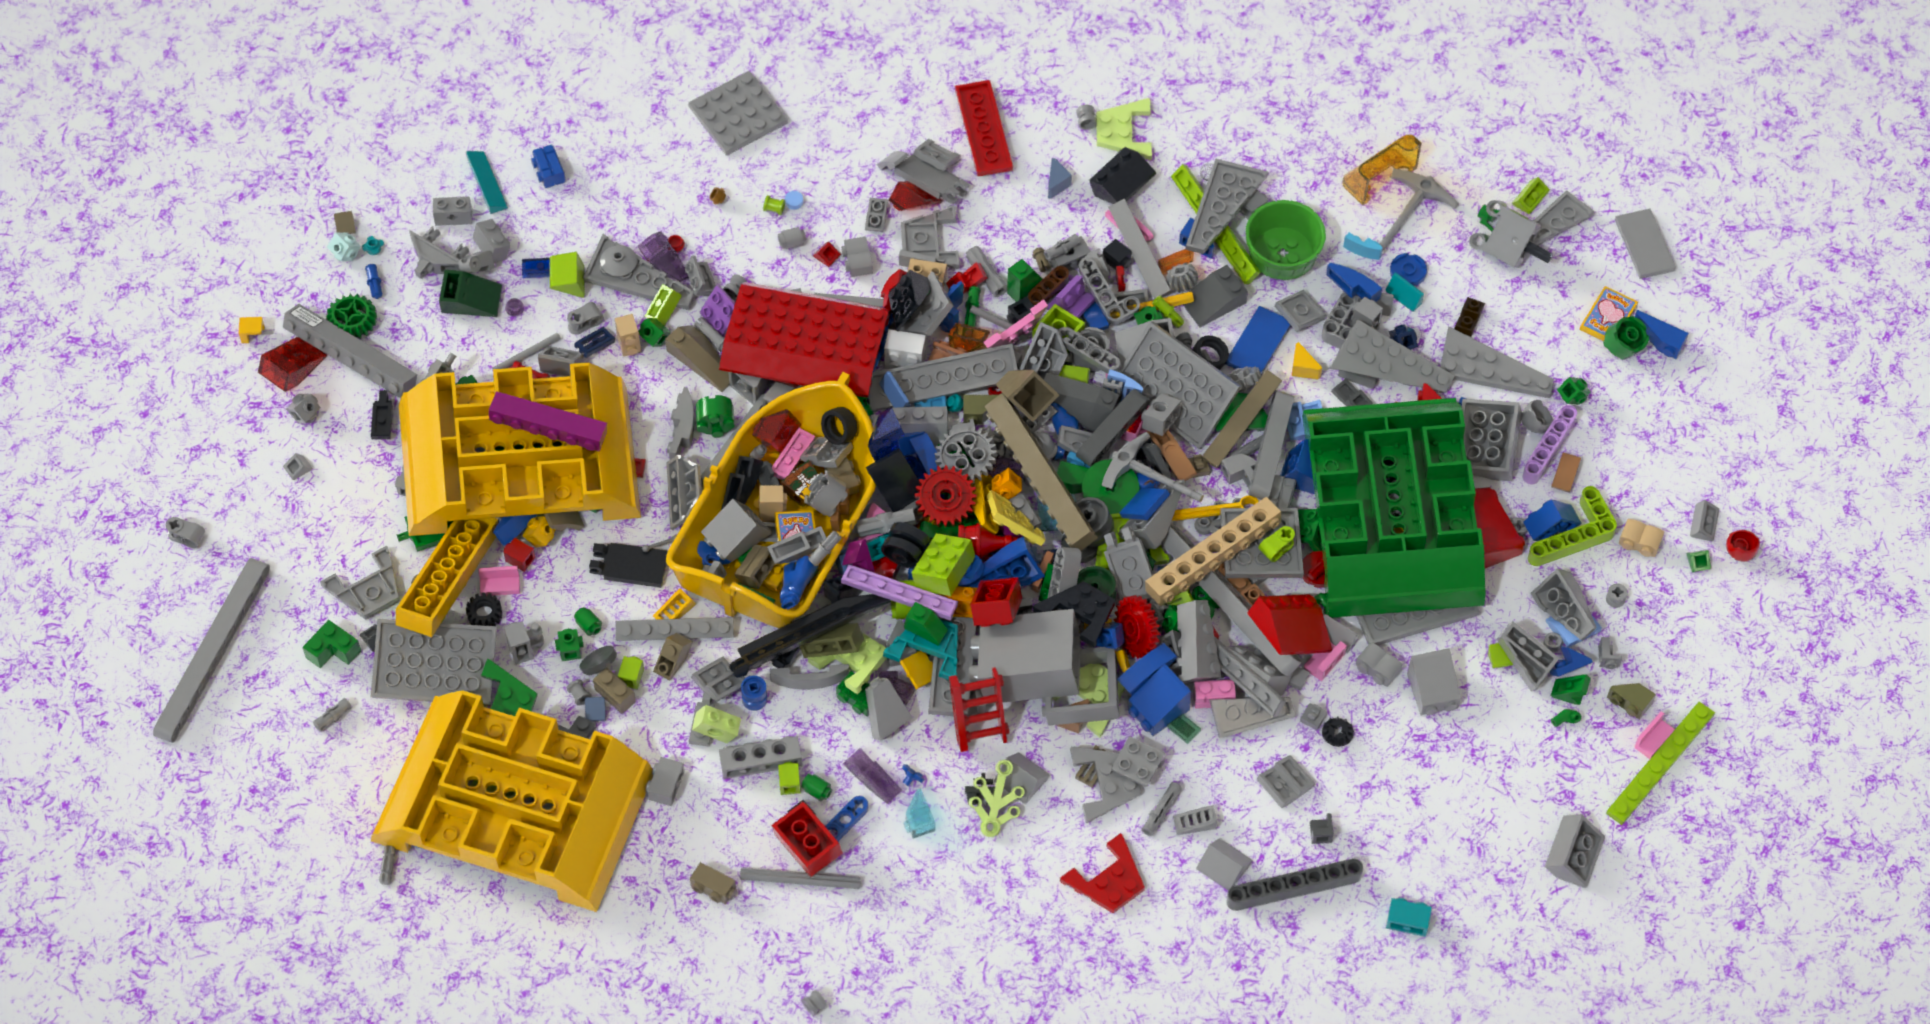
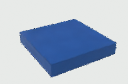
(1144, 503)

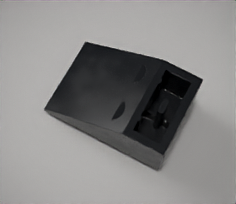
(907, 297)

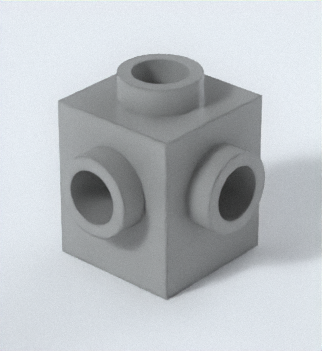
(303, 407)

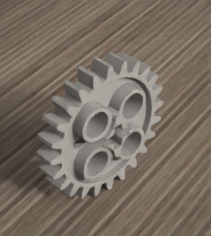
(981, 446)

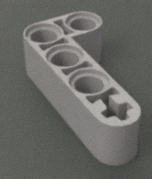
(1104, 289)
(1339, 325)
(1065, 571)

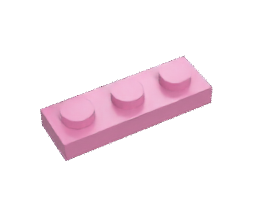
(791, 454)

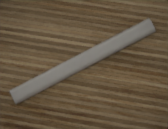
(528, 352)

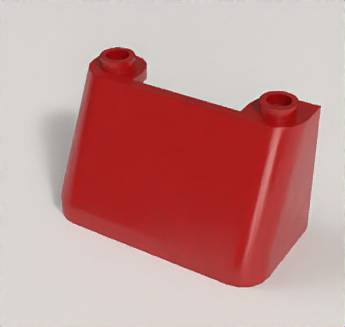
(1498, 533)

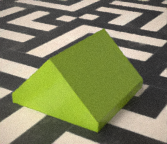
(567, 274)

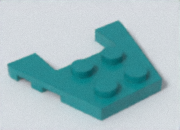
(946, 650)

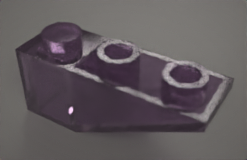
(661, 254)

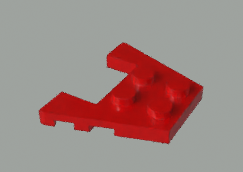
(1115, 884)

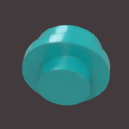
(954, 403)

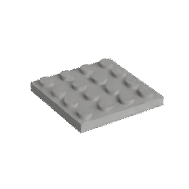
(737, 113)
(1253, 563)

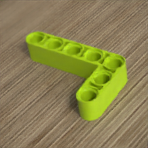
(1577, 534)

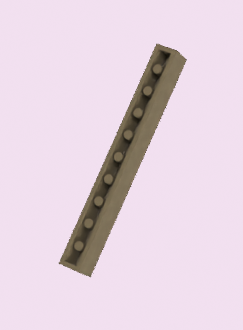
(1041, 472)

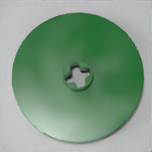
(1125, 486)

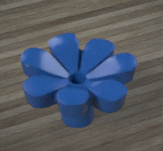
(911, 775)

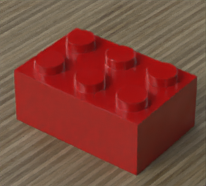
(996, 602)
(807, 839)

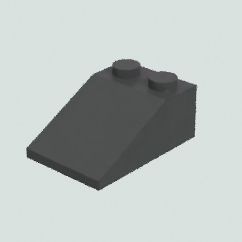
(1216, 296)

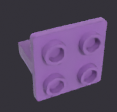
(1073, 297)
(718, 310)

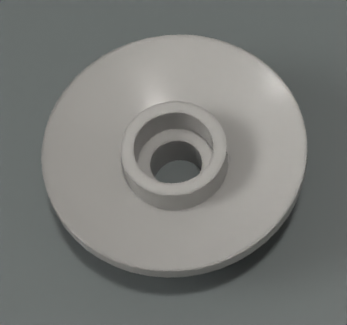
(621, 266)

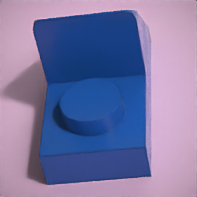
(1572, 661)

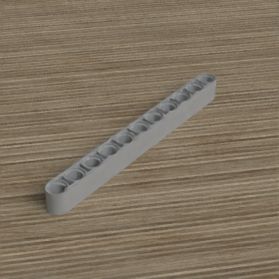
(1231, 603)
(211, 650)

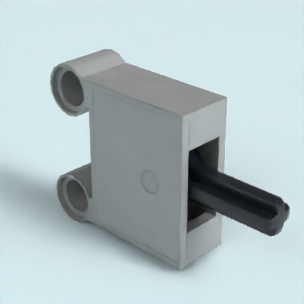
(1510, 237)

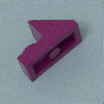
(859, 555)

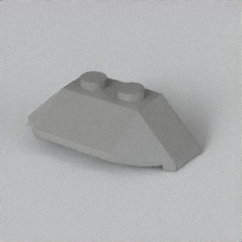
(1045, 352)
(683, 488)

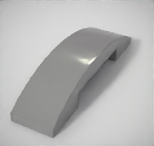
(809, 681)

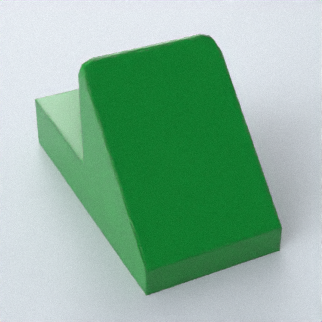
(1571, 688)

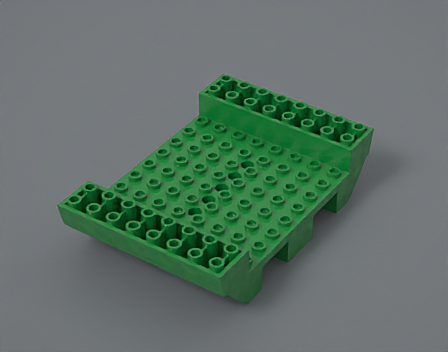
(1367, 563)

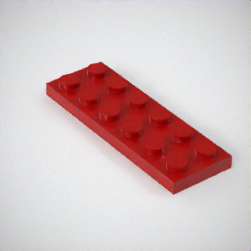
(983, 128)

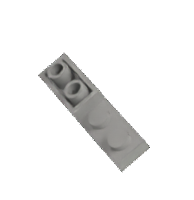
(683, 424)

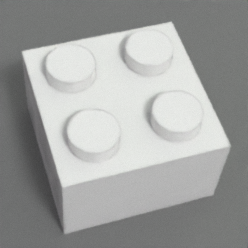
(904, 349)

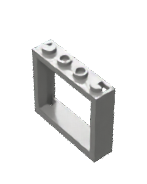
(1089, 712)

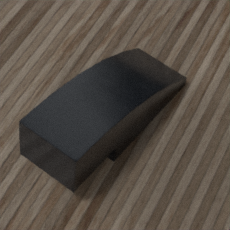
(743, 480)

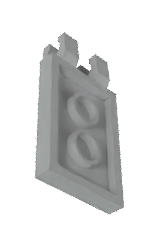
(931, 179)
(1128, 563)

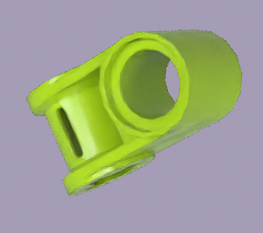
(1278, 543)

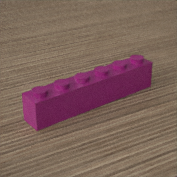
(547, 421)

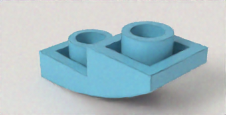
(1367, 249)

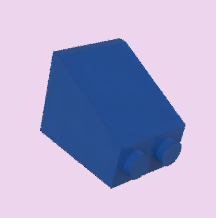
(1298, 467)
(1159, 701)

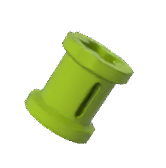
(774, 205)

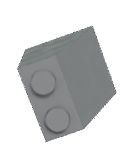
(748, 386)
(734, 531)
(1434, 682)

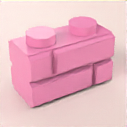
(1212, 690)

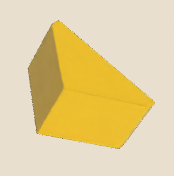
(1304, 364)

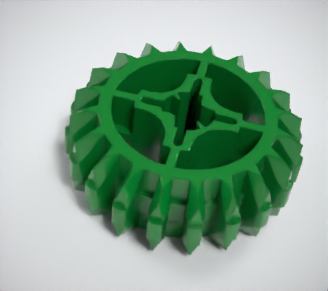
(347, 312)

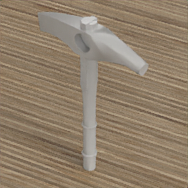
(1424, 188)
(1125, 459)

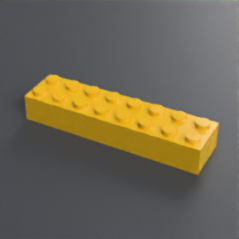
(445, 575)

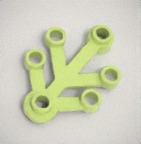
(995, 801)

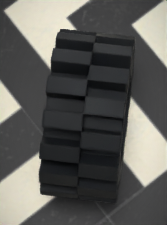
(484, 601)

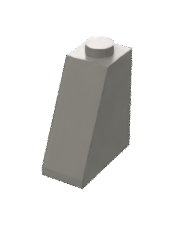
(885, 708)

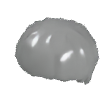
(1536, 417)

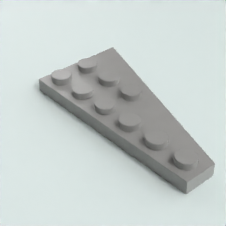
(1485, 366)

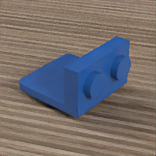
(956, 296)

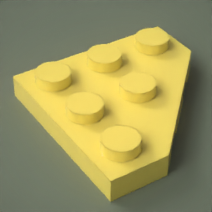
(1004, 514)

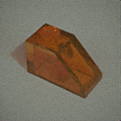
(967, 337)

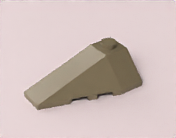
(698, 354)

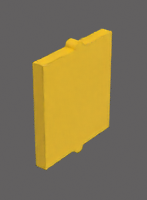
(918, 669)

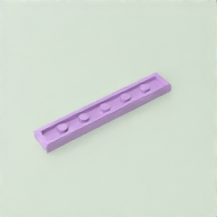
(898, 591)

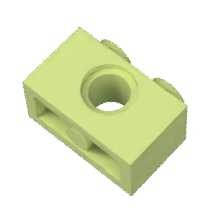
(716, 724)

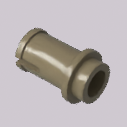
(1038, 254)

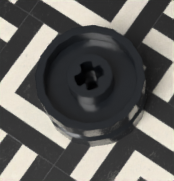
(905, 544)

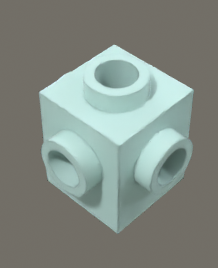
(344, 246)

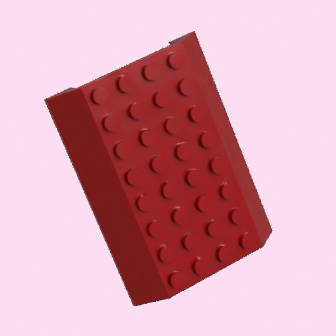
(802, 337)

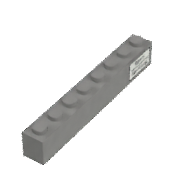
(349, 350)

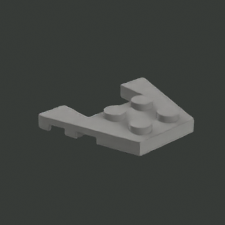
(921, 236)
(930, 312)
(370, 593)
(1113, 787)

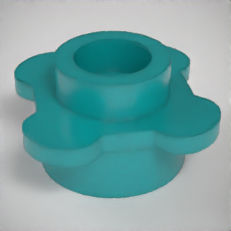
(372, 250)

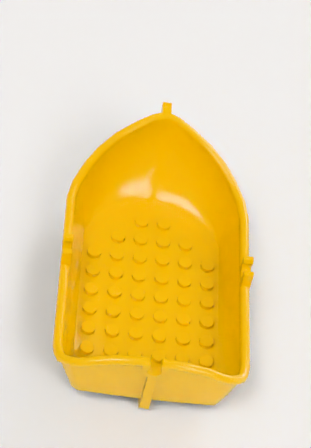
(808, 407)

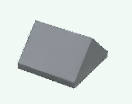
(558, 360)
(1024, 774)
(1223, 863)

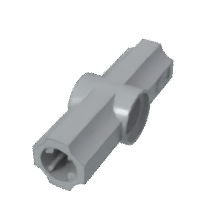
(882, 522)

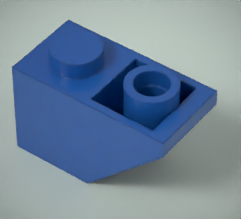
(1111, 636)

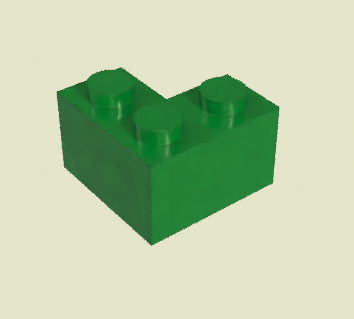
(331, 641)

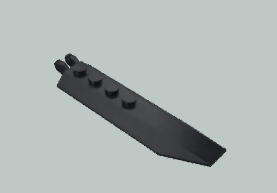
(803, 631)

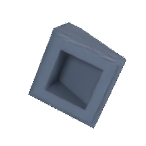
(595, 709)

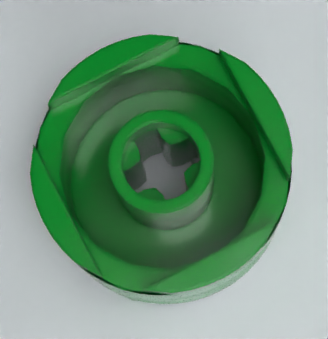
(1626, 337)
(715, 415)

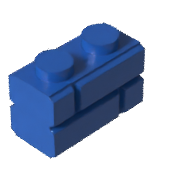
(548, 166)

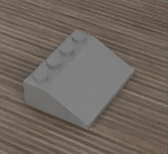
(1491, 437)

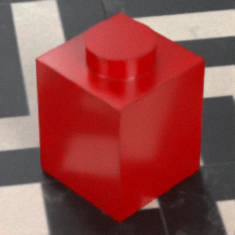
(519, 554)

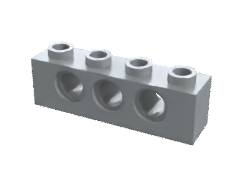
(753, 765)

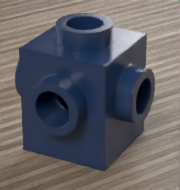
(1405, 336)

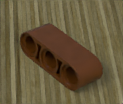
(1051, 282)

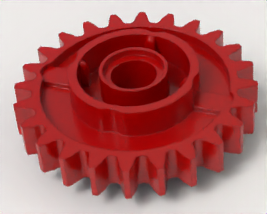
(945, 510)
(1138, 625)

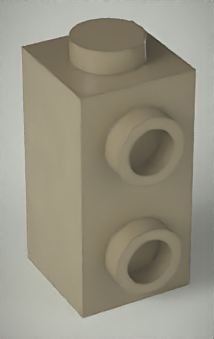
(713, 883)

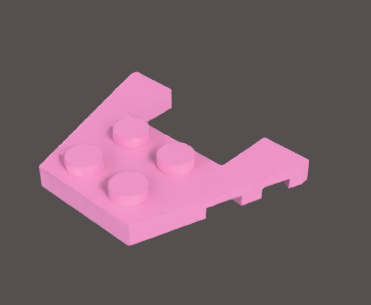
(1021, 327)

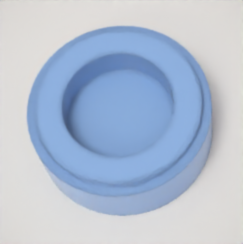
(794, 200)

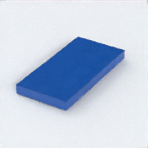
(1259, 340)

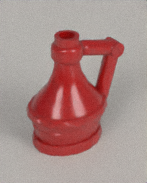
(983, 540)

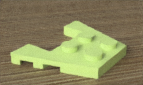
(1115, 127)
(862, 662)
(1094, 687)

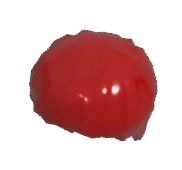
(1742, 545)

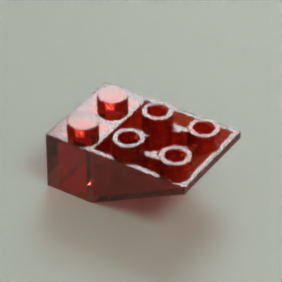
(290, 363)

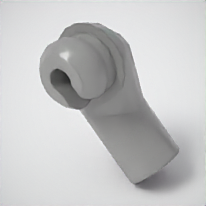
(758, 452)

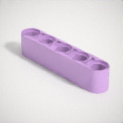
(1547, 451)

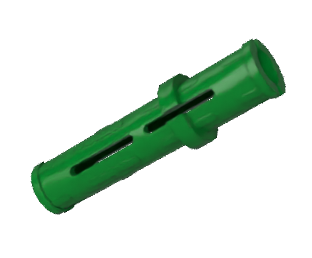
(973, 299)

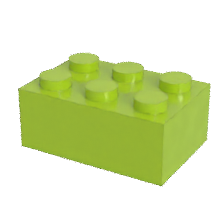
(943, 564)

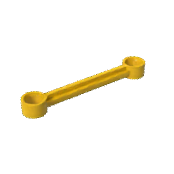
(1213, 510)

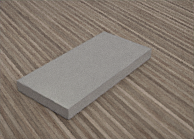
(1645, 243)

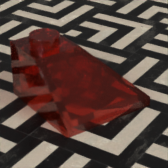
(909, 196)
(776, 430)

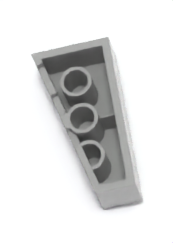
(1197, 643)

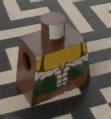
(798, 482)

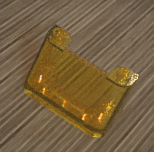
(1398, 154)

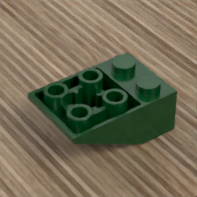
(469, 294)

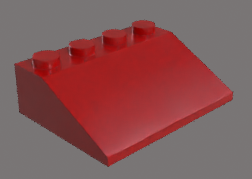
(1291, 624)

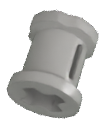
(578, 691)

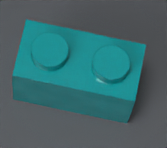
(1408, 917)

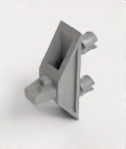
(432, 257)

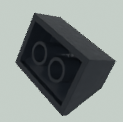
(1121, 176)

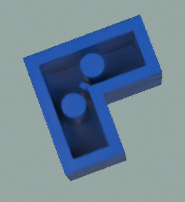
(1550, 519)

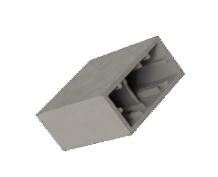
(1033, 654)

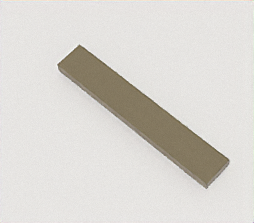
(1241, 419)

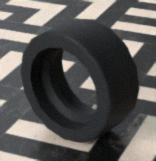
(1215, 343)
(829, 428)

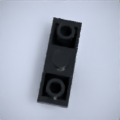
(836, 590)

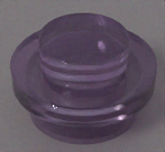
(514, 307)

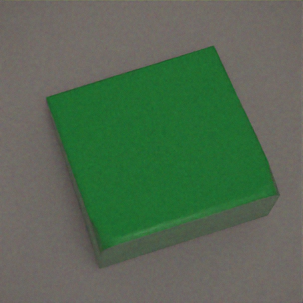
(1699, 560)

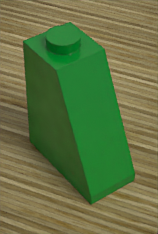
(1021, 280)

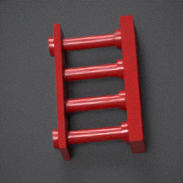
(960, 705)

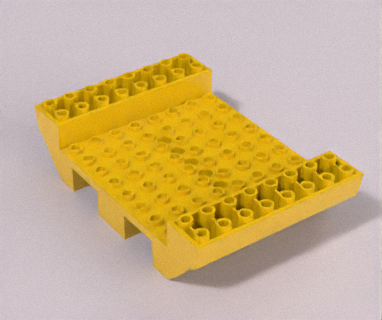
(454, 482)
(569, 848)

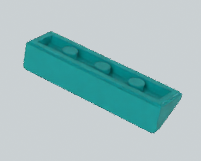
(486, 181)

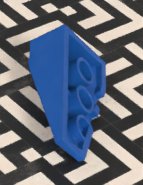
(1014, 560)

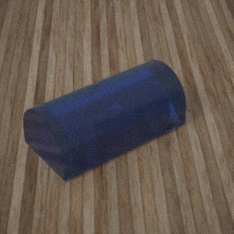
(536, 268)

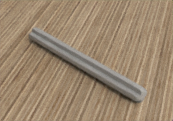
(800, 878)

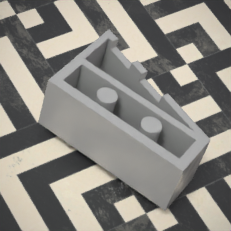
(1527, 655)
(1263, 669)

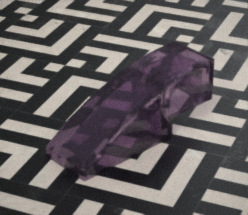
(872, 776)

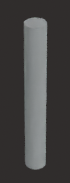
(992, 318)

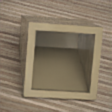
(1027, 392)

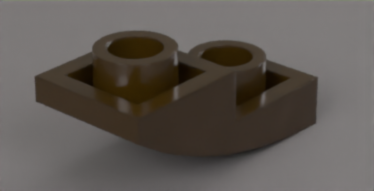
(1469, 316)

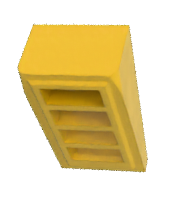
(675, 599)

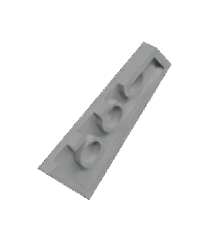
(1560, 216)
(1244, 714)

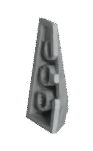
(1565, 602)

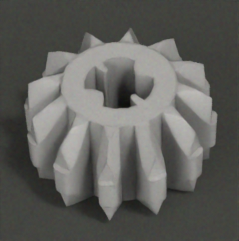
(1182, 277)

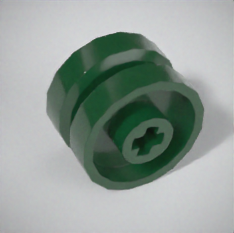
(1099, 578)

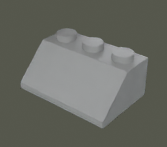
(927, 419)
(1575, 850)

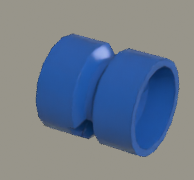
(754, 693)

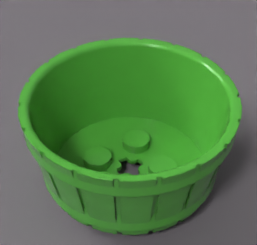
(1286, 227)

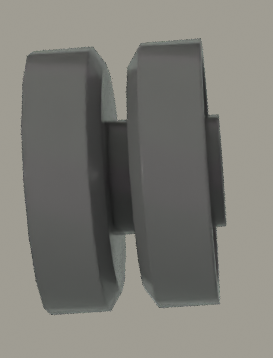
(1098, 518)

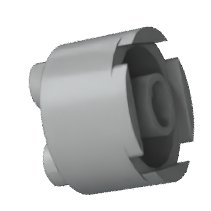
(1096, 336)
(826, 493)

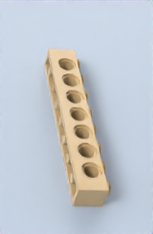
(1217, 542)

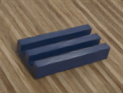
(596, 344)

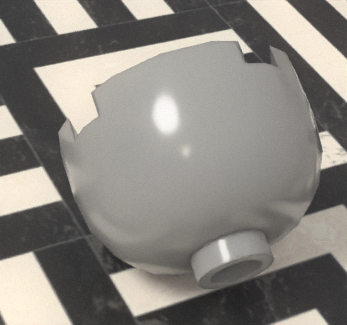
(1102, 265)

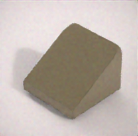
(344, 222)

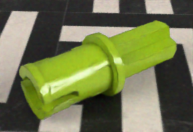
(1168, 311)

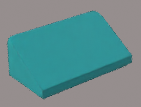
(1405, 292)

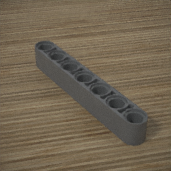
(1288, 891)

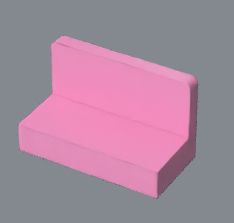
(499, 580)
(1322, 663)
(1653, 736)

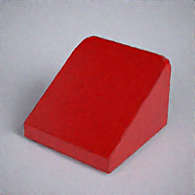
(827, 254)

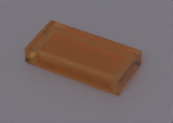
(1174, 259)

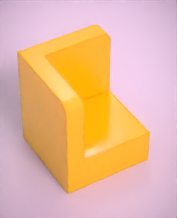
(250, 326)

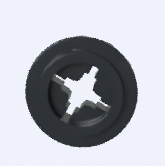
(1339, 739)

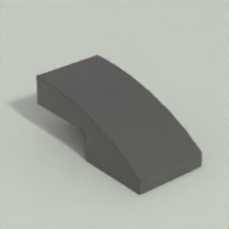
(1349, 395)

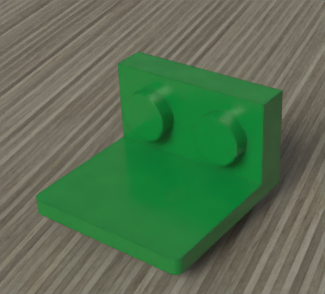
(1310, 528)

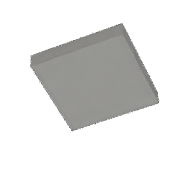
(1300, 310)

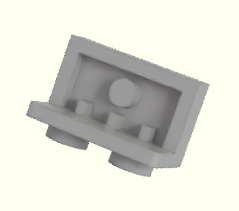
(700, 277)

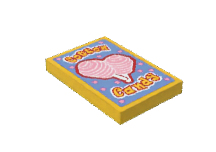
(1607, 310)
(791, 523)

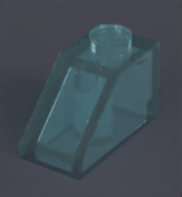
(919, 817)

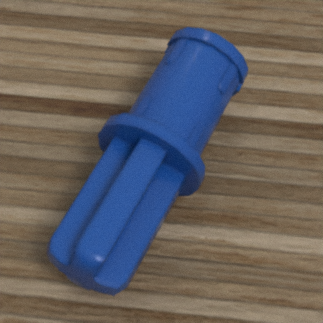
(373, 281)

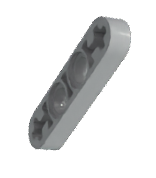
(1088, 350)

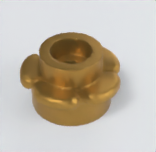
(717, 195)

